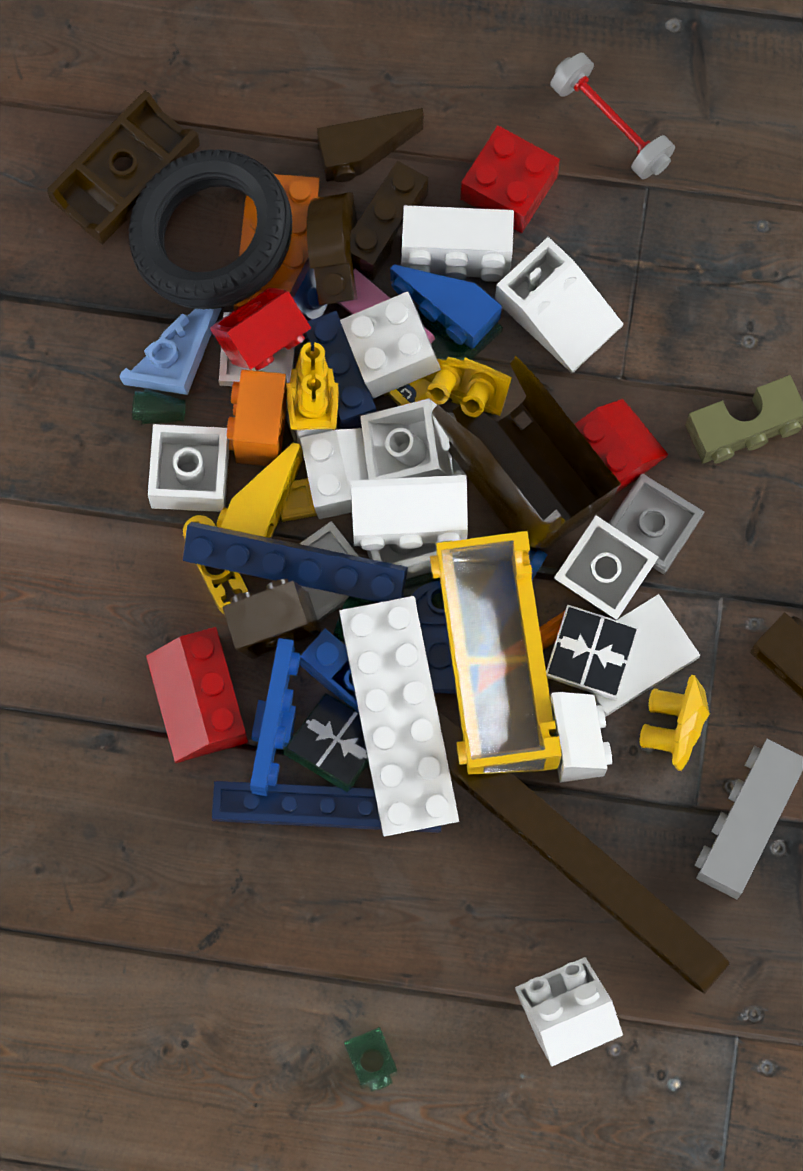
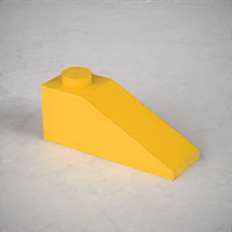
(260, 502)

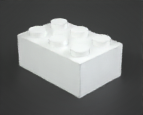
(458, 241)

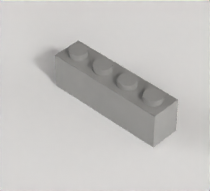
(751, 818)

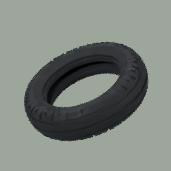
(170, 189)

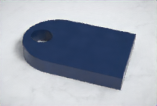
(435, 638)

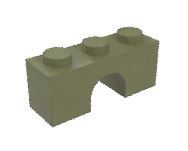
(720, 435)

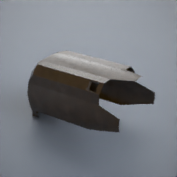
(531, 477)

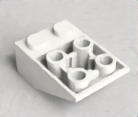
(557, 305)

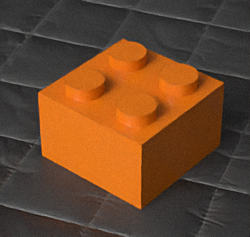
(259, 417)

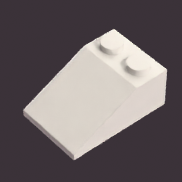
(331, 464)

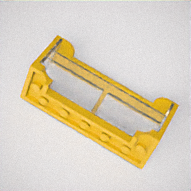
(496, 655)

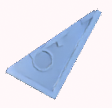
(175, 356)

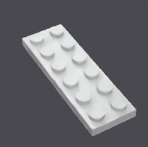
(398, 716)

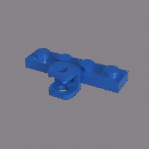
(274, 718)

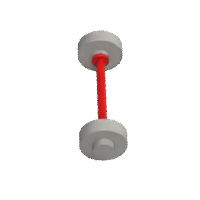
(573, 75)

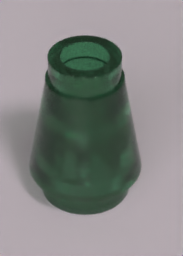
(155, 407)

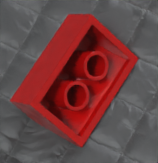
(196, 695)

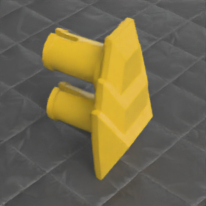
(470, 385)
(312, 391)
(691, 712)

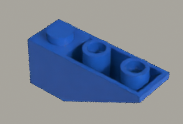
(453, 302)
(329, 664)

